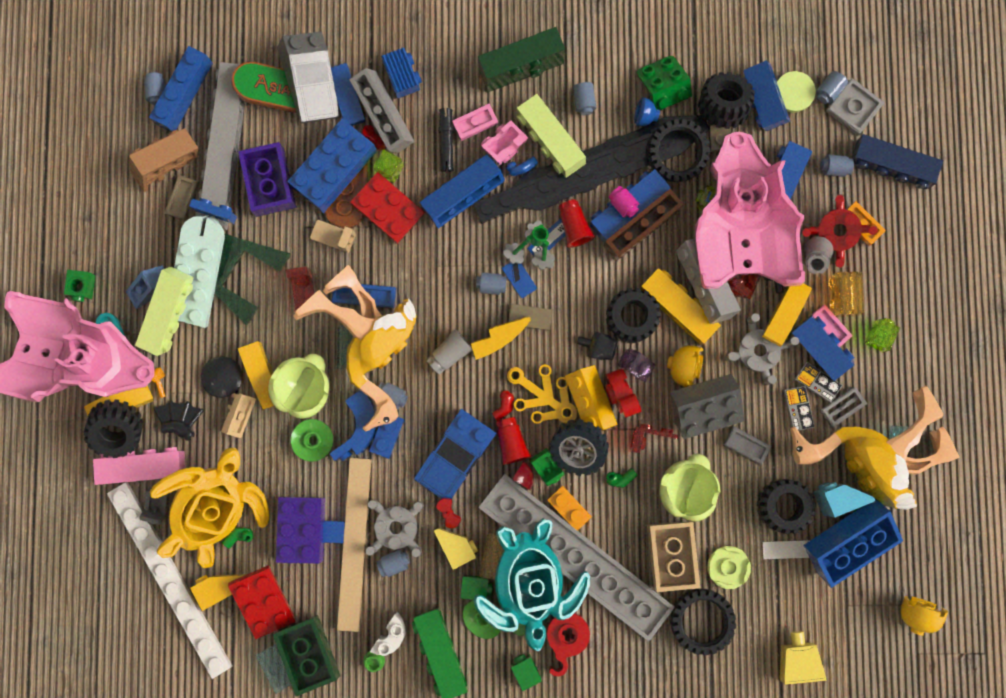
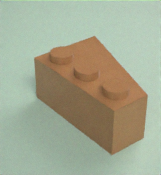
(161, 157)

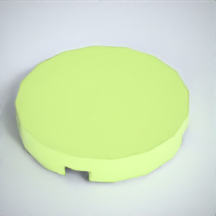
(796, 90)
(728, 567)

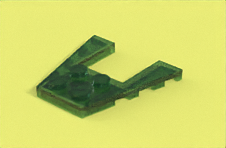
(231, 254)

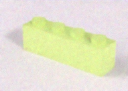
(551, 136)
(164, 311)

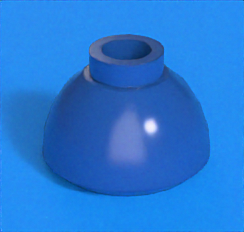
(645, 112)

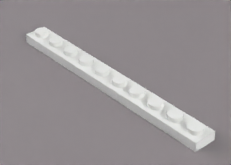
(170, 581)

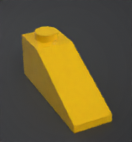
(212, 589)

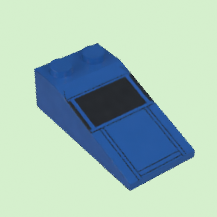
(455, 455)

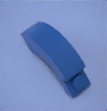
(363, 410)

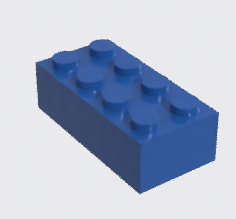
(332, 165)
(853, 543)

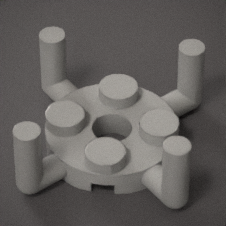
(750, 359)
(384, 533)

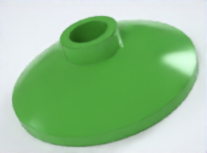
(301, 440)
(477, 624)

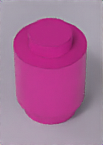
(624, 202)

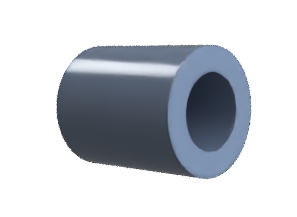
(831, 87)
(584, 98)

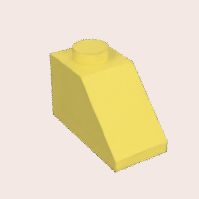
(456, 547)

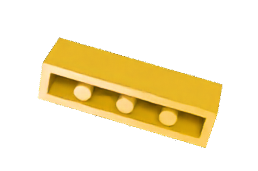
(680, 306)

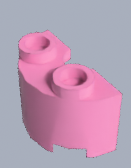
(505, 143)

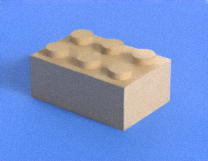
(673, 556)

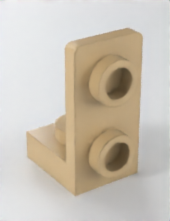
(333, 236)

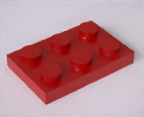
(387, 208)
(261, 602)

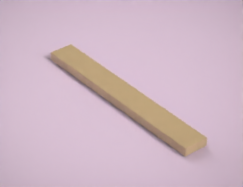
(354, 545)

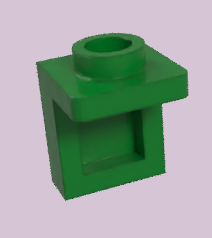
(546, 467)

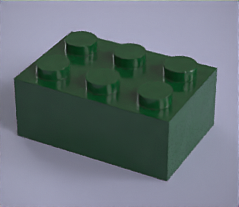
(306, 655)

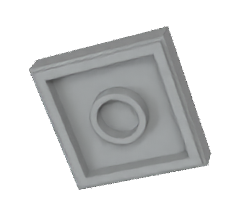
(855, 107)

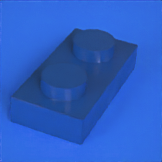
(205, 207)
(386, 438)

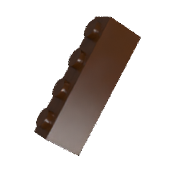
(643, 224)

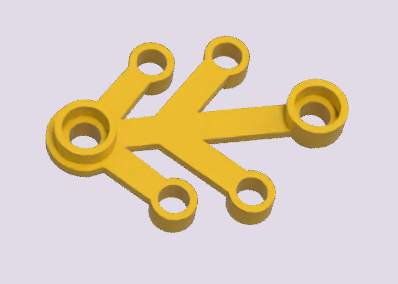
(544, 397)

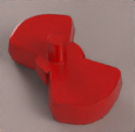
(369, 133)
(451, 519)

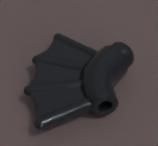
(178, 418)

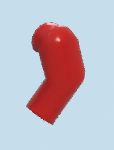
(507, 404)

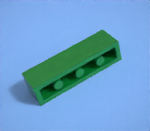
(440, 654)

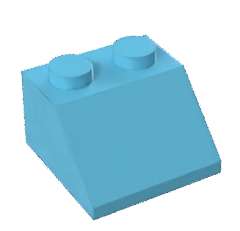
(839, 499)

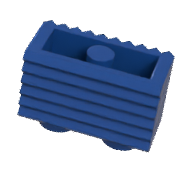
(400, 72)

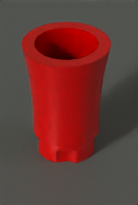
(575, 224)
(511, 441)

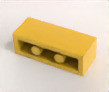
(591, 397)

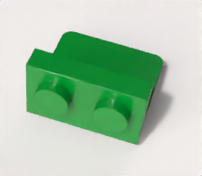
(665, 82)

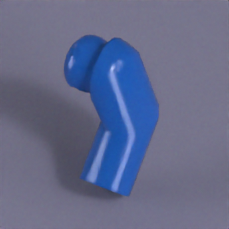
(524, 167)

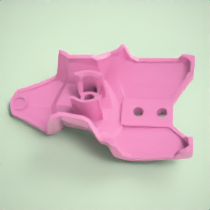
(750, 210)
(80, 353)

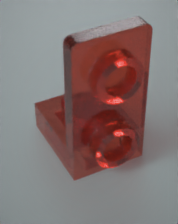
(301, 284)
(745, 285)
(638, 441)

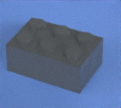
(707, 406)

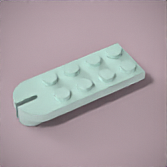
(200, 257)

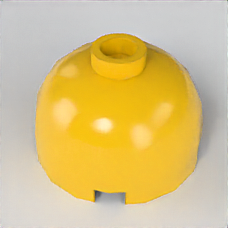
(686, 365)
(922, 615)

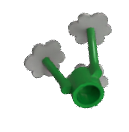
(537, 236)

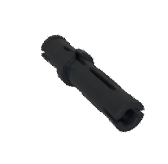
(446, 139)

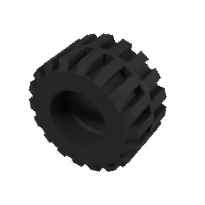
(714, 96)
(638, 298)
(110, 442)
(804, 506)

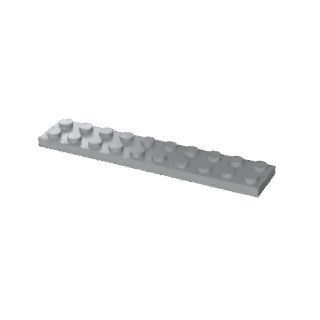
(609, 580)

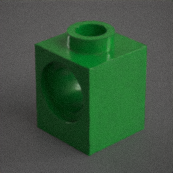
(73, 278)
(475, 585)
(525, 671)

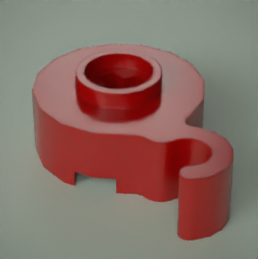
(621, 394)
(567, 647)

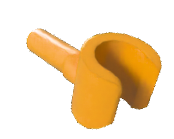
(159, 374)

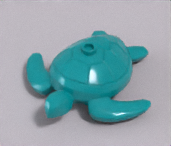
(530, 585)

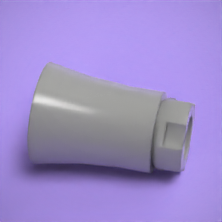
(818, 254)
(449, 352)

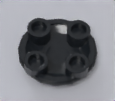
(221, 377)

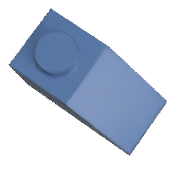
(143, 286)

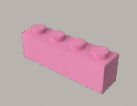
(138, 467)

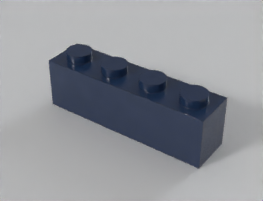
(896, 161)

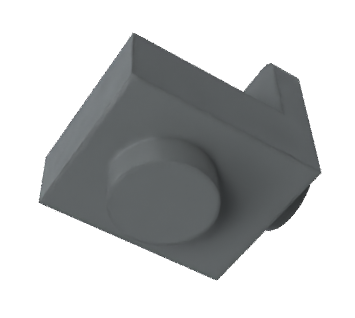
(155, 508)

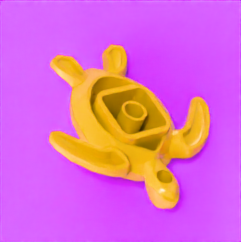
(207, 506)

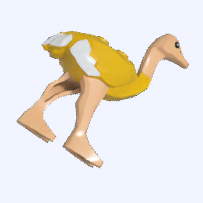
(372, 341)
(882, 461)

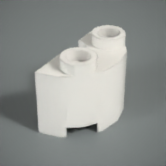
(396, 634)

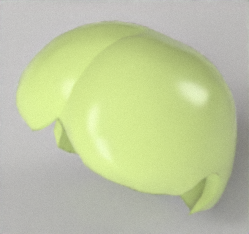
(300, 386)
(690, 488)

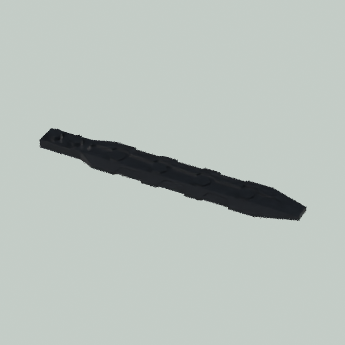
(605, 162)

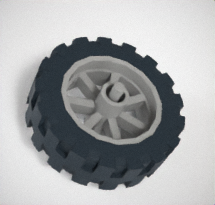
(587, 436)

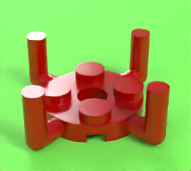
(844, 217)

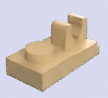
(238, 415)

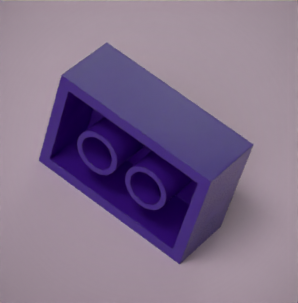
(266, 179)
(300, 530)

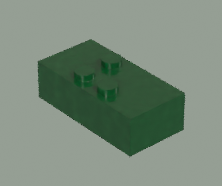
(521, 59)

